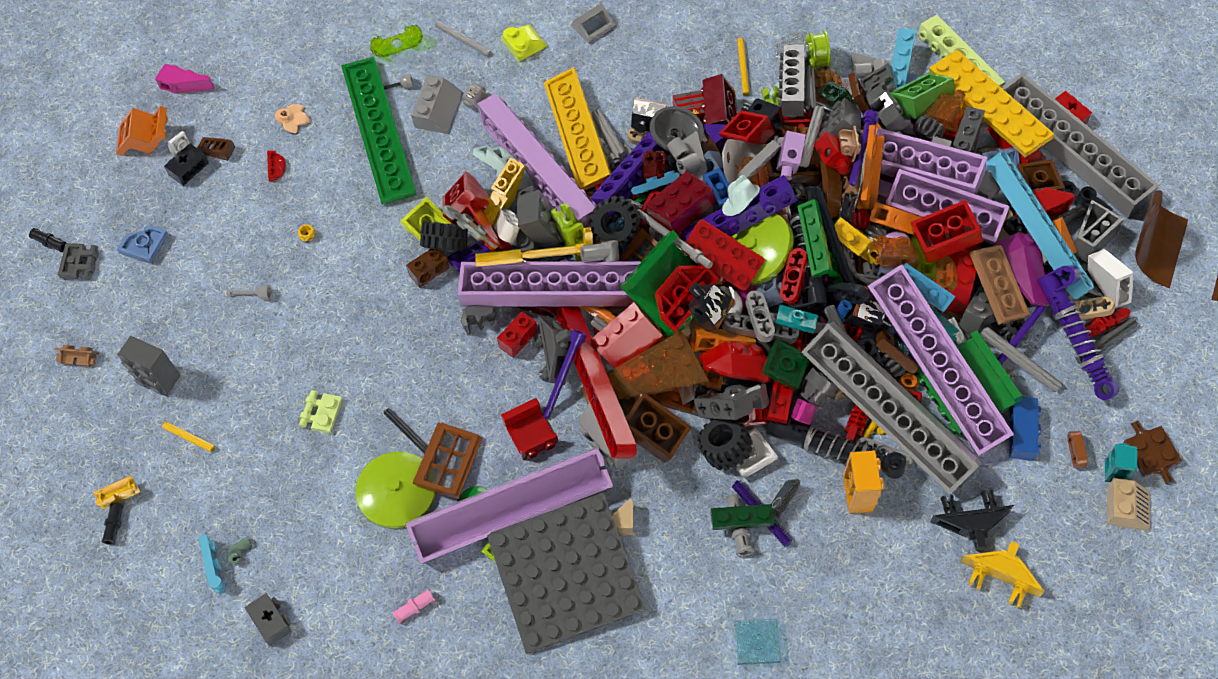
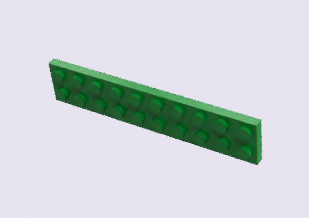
(378, 131)

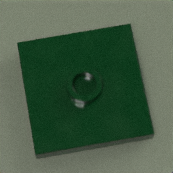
(785, 364)

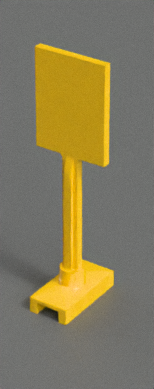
(515, 256)

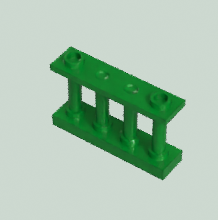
(817, 244)

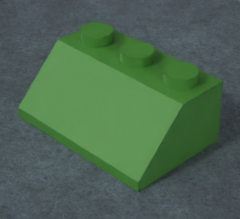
(922, 92)

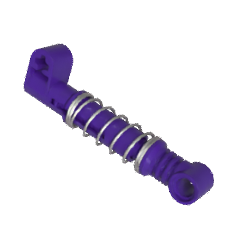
(1074, 327)

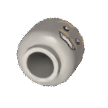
(474, 95)

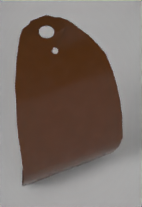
(1161, 243)

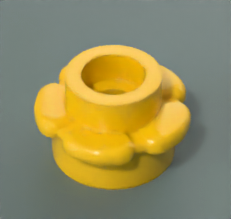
(306, 229)

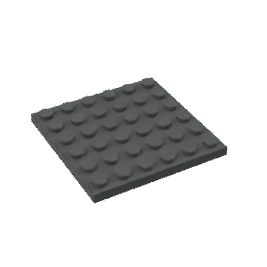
(565, 572)

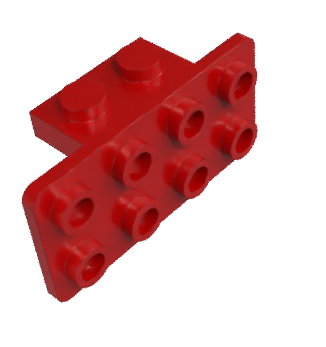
(729, 257)

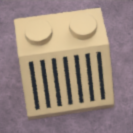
(1128, 504)

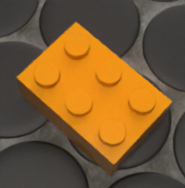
(862, 481)

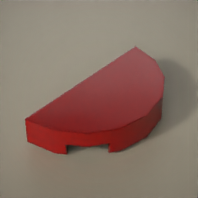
(276, 165)

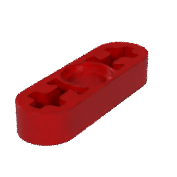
(796, 284)

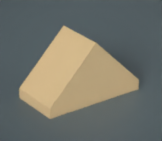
(624, 518)

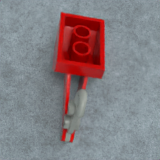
(465, 205)

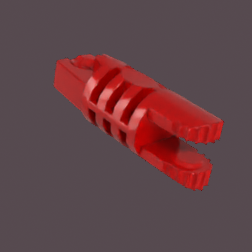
(1102, 324)
(856, 423)

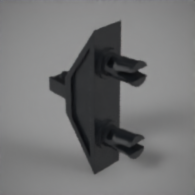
(972, 523)

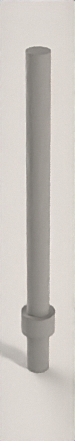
(695, 254)

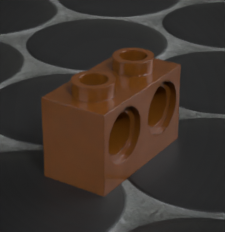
(427, 266)

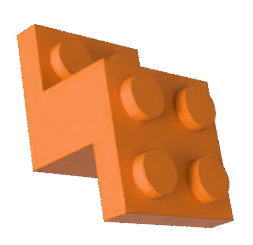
(142, 130)

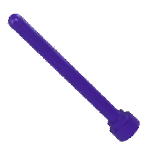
(869, 118)
(1023, 331)
(577, 338)

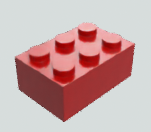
(946, 231)

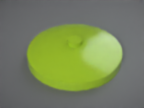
(770, 239)
(388, 493)

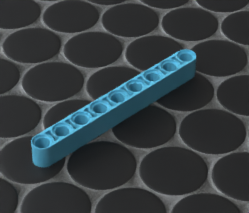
(1036, 220)

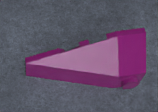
(1026, 265)

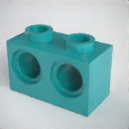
(1121, 462)

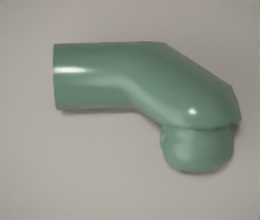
(236, 550)

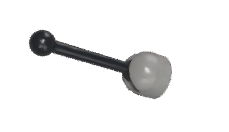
(406, 82)

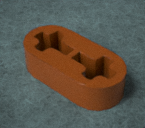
(1077, 449)

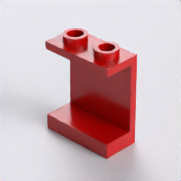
(529, 429)

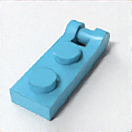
(211, 564)

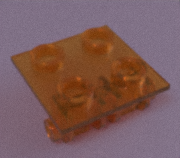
(894, 249)

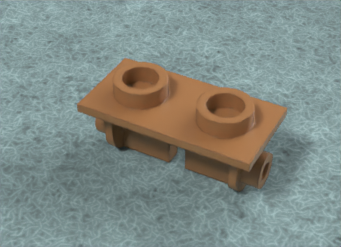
(849, 142)
(84, 356)

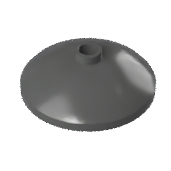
(674, 122)

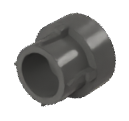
(818, 388)

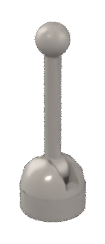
(263, 292)

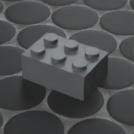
(843, 116)
(537, 220)
(148, 365)

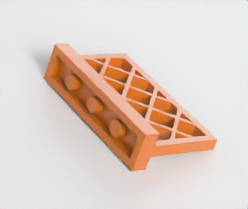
(870, 186)

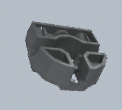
(889, 110)
(732, 401)

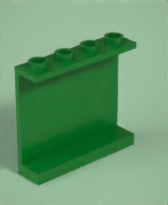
(652, 274)
(987, 371)

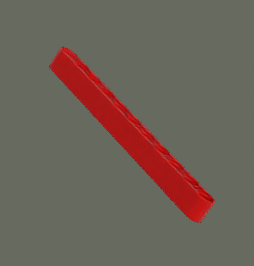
(598, 388)

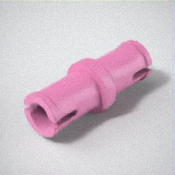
(413, 606)

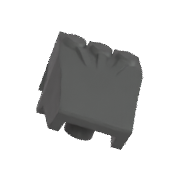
(477, 315)

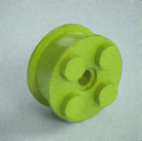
(818, 50)

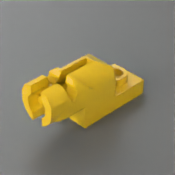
(855, 240)

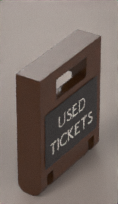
(895, 349)

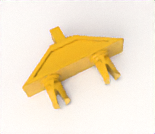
(1005, 567)

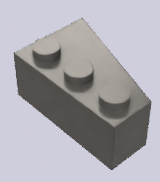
(1096, 230)
(978, 313)

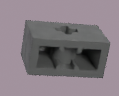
(273, 629)

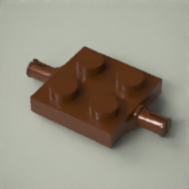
(1154, 451)

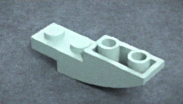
(497, 159)

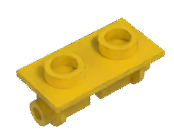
(116, 492)

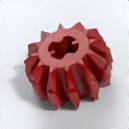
(860, 219)

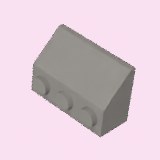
(436, 105)
(591, 428)

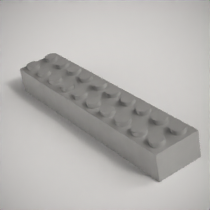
(1085, 150)
(891, 407)

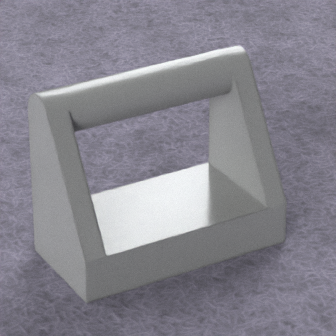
(598, 10)

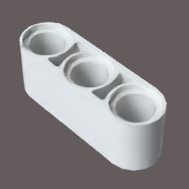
(507, 225)

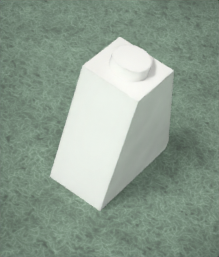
(1111, 277)

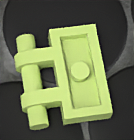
(326, 413)

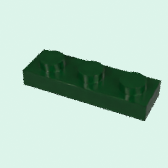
(742, 517)

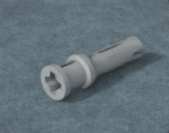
(741, 535)

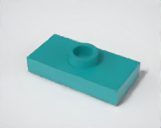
(796, 319)

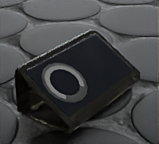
(784, 496)

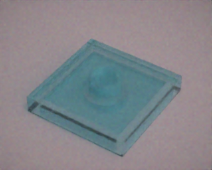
(757, 641)

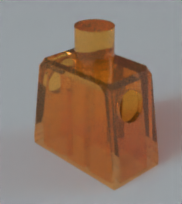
(948, 110)

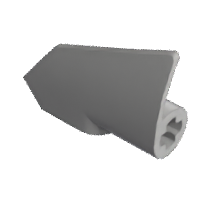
(865, 65)
(688, 155)

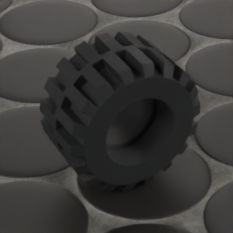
(629, 214)
(443, 236)
(729, 454)

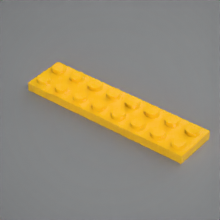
(1001, 110)
(577, 129)

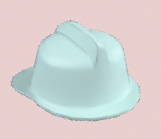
(740, 195)

